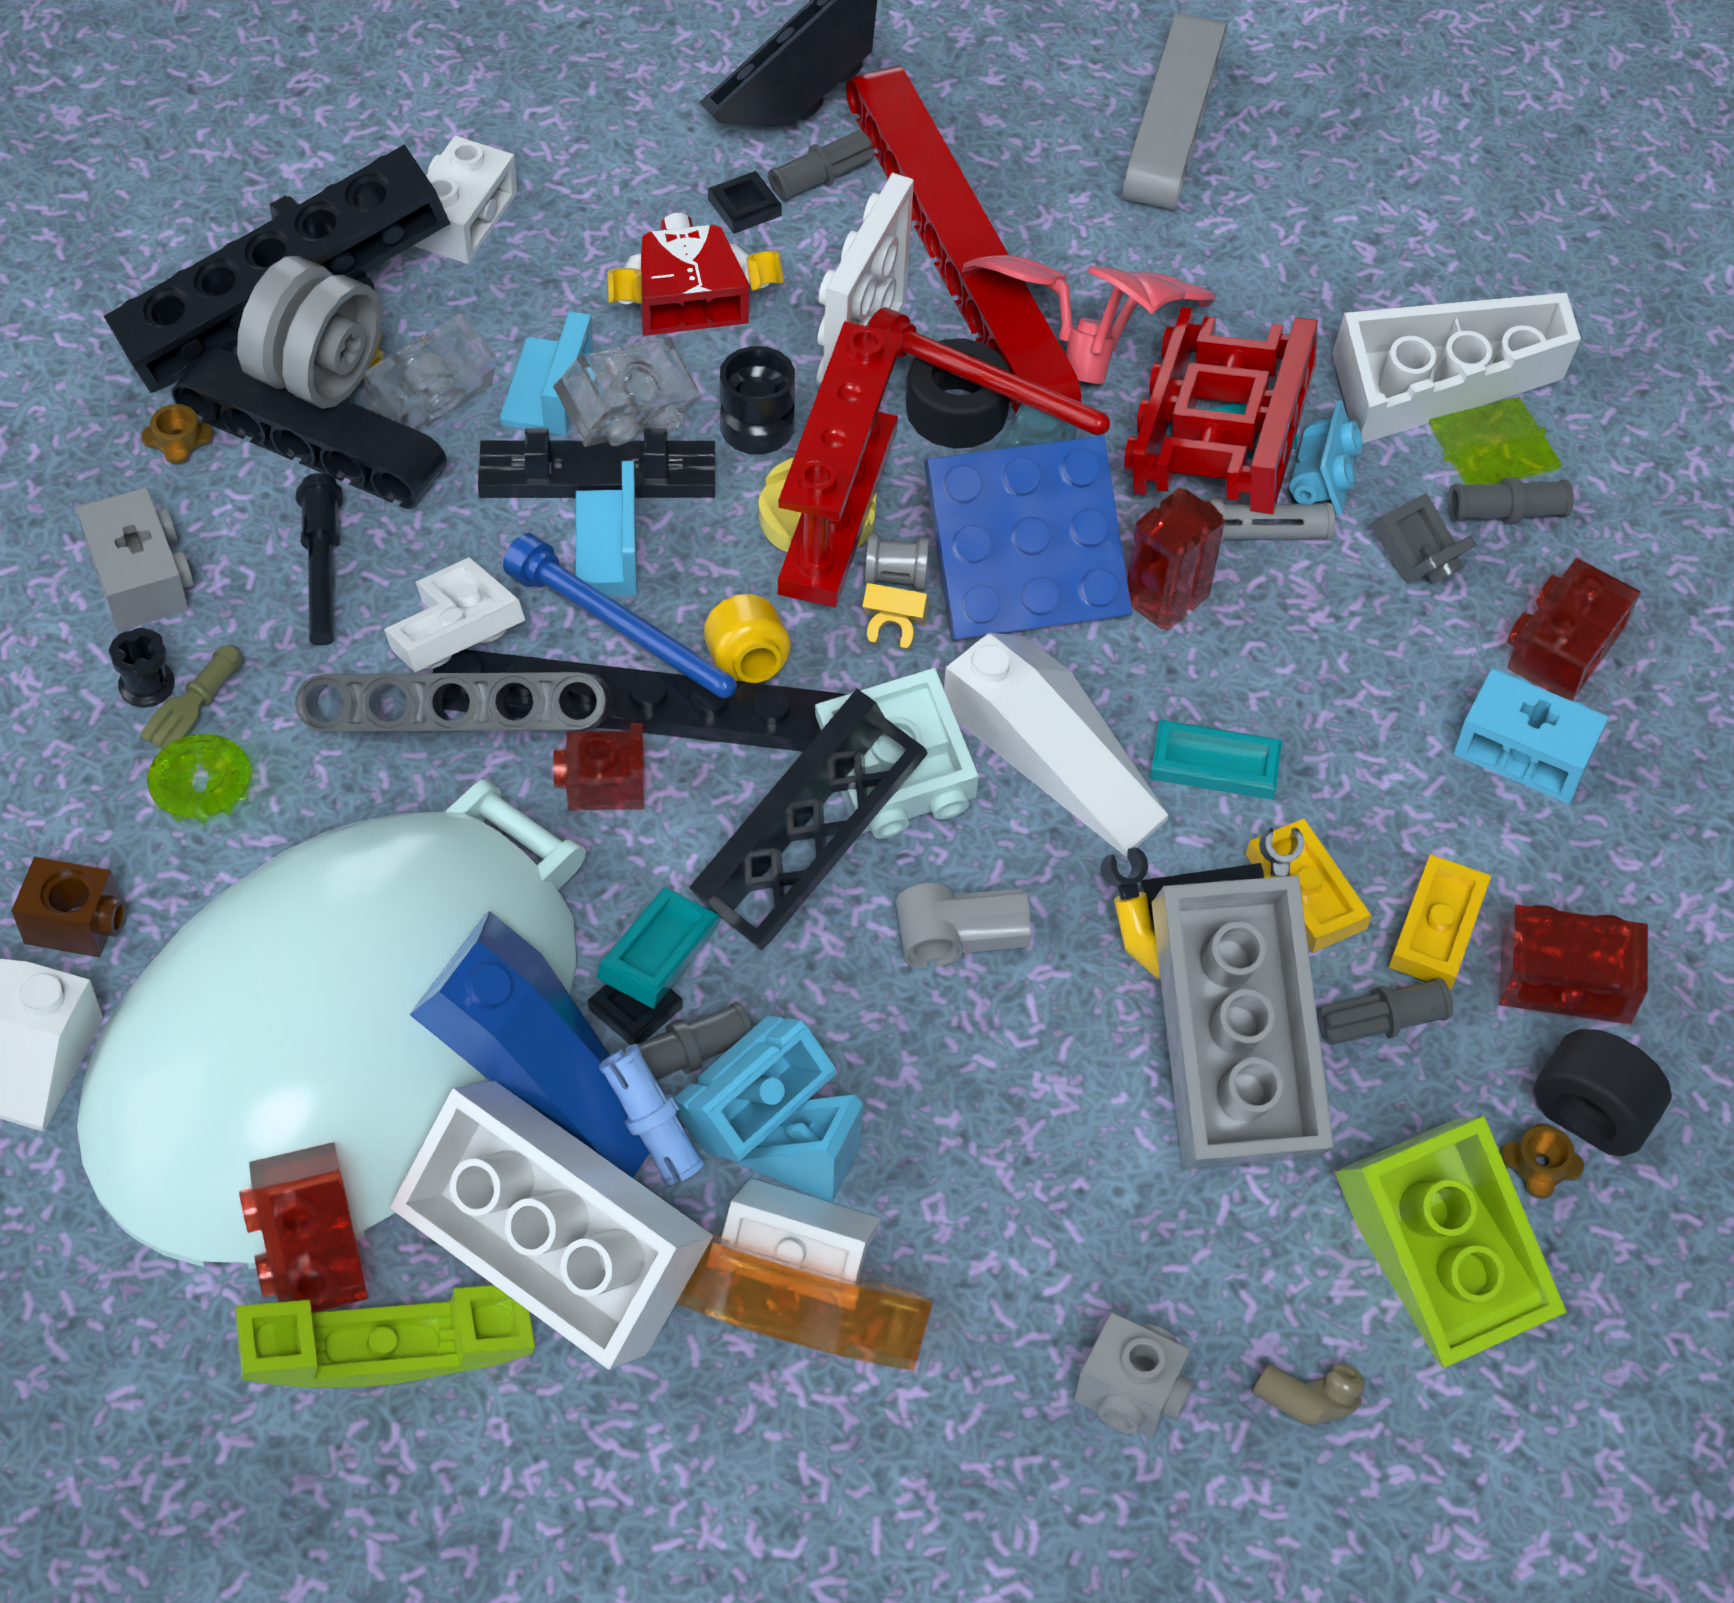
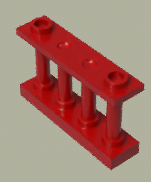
(839, 464)

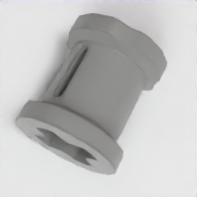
(896, 561)

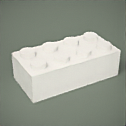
(550, 1222)

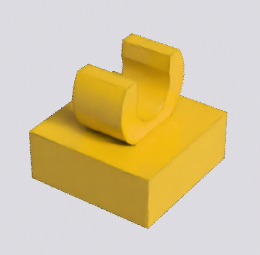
(894, 607)

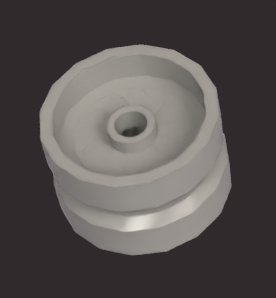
(309, 331)

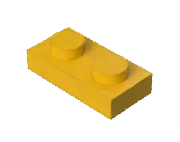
(1328, 900)
(1440, 921)

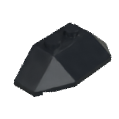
(797, 65)

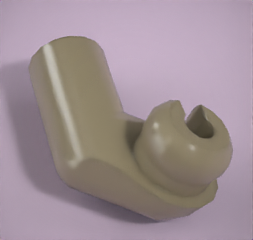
(1315, 1401)

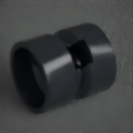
(757, 399)

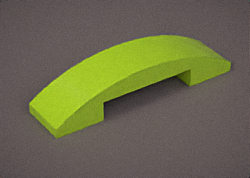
(380, 1344)

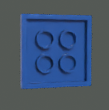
(1027, 537)

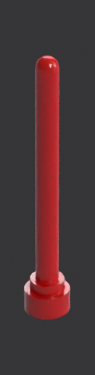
(989, 376)

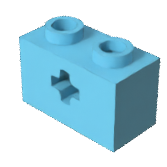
(1530, 735)

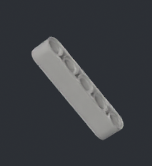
(1174, 111)

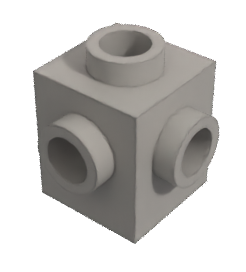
(1134, 1376)

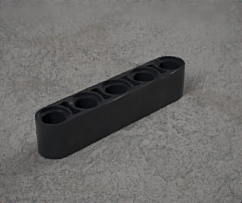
(335, 441)

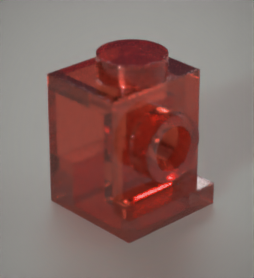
(602, 769)

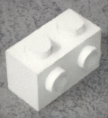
(474, 190)

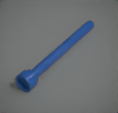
(535, 564)

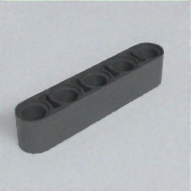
(424, 701)

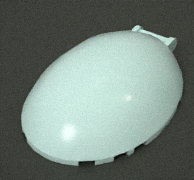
(292, 1025)

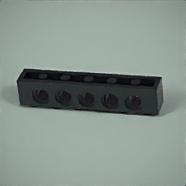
(341, 228)

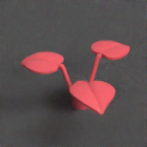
(1094, 340)

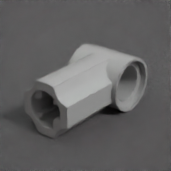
(945, 924)

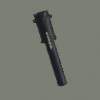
(320, 500)

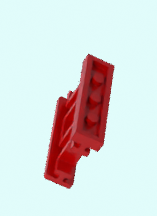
(1216, 441)

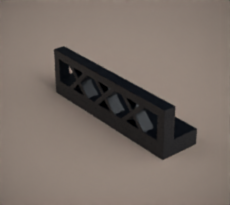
(792, 804)

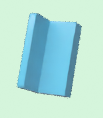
(531, 395)
(608, 536)

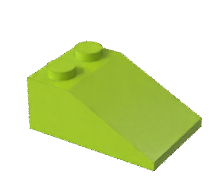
(1452, 1238)

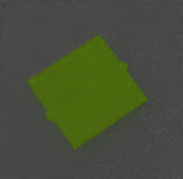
(1494, 443)

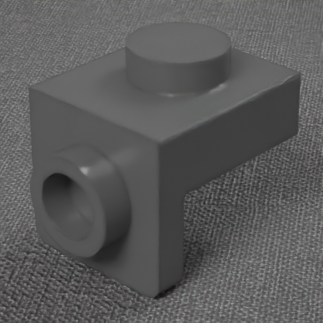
(1420, 541)

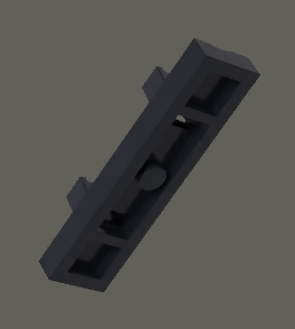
(522, 467)

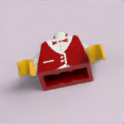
(691, 278)

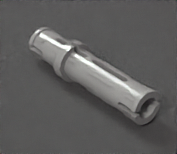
(1311, 522)

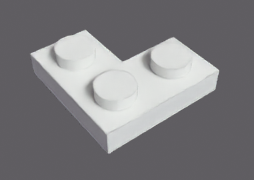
(462, 610)

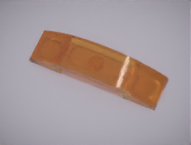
(808, 1306)

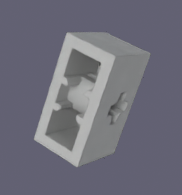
(134, 558)

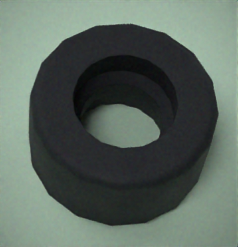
(952, 418)
(1603, 1091)

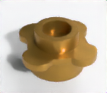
(176, 432)
(1548, 1143)

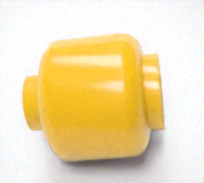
(747, 638)

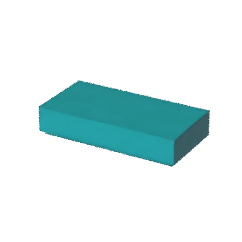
(1216, 759)
(658, 947)

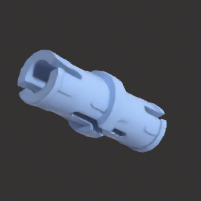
(651, 1114)

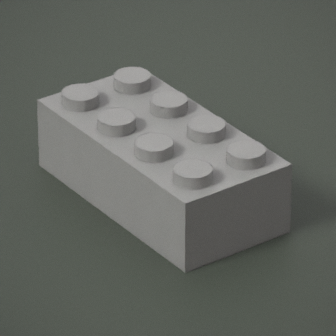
(1241, 1022)

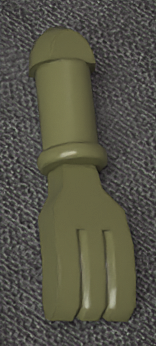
(181, 714)

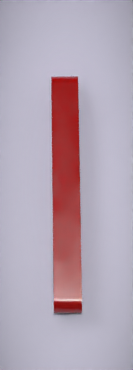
(957, 230)

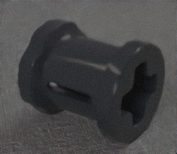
(140, 661)

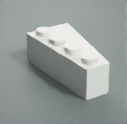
(1449, 357)

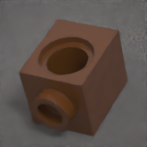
(57, 887)

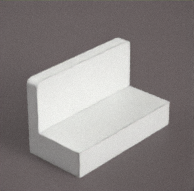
(800, 1229)

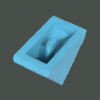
(812, 1146)

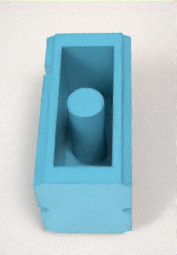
(754, 1087)

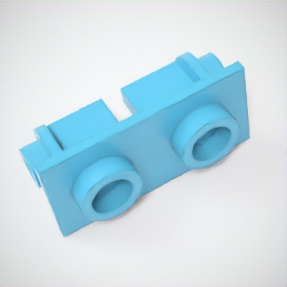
(1327, 460)

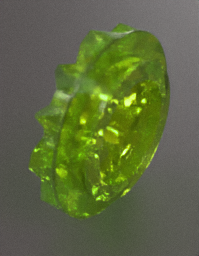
(175, 769)

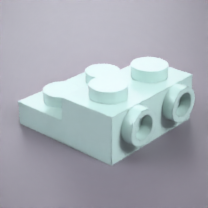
(944, 776)

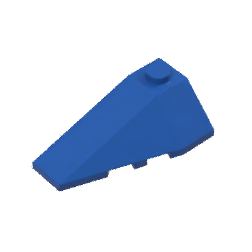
(522, 1029)

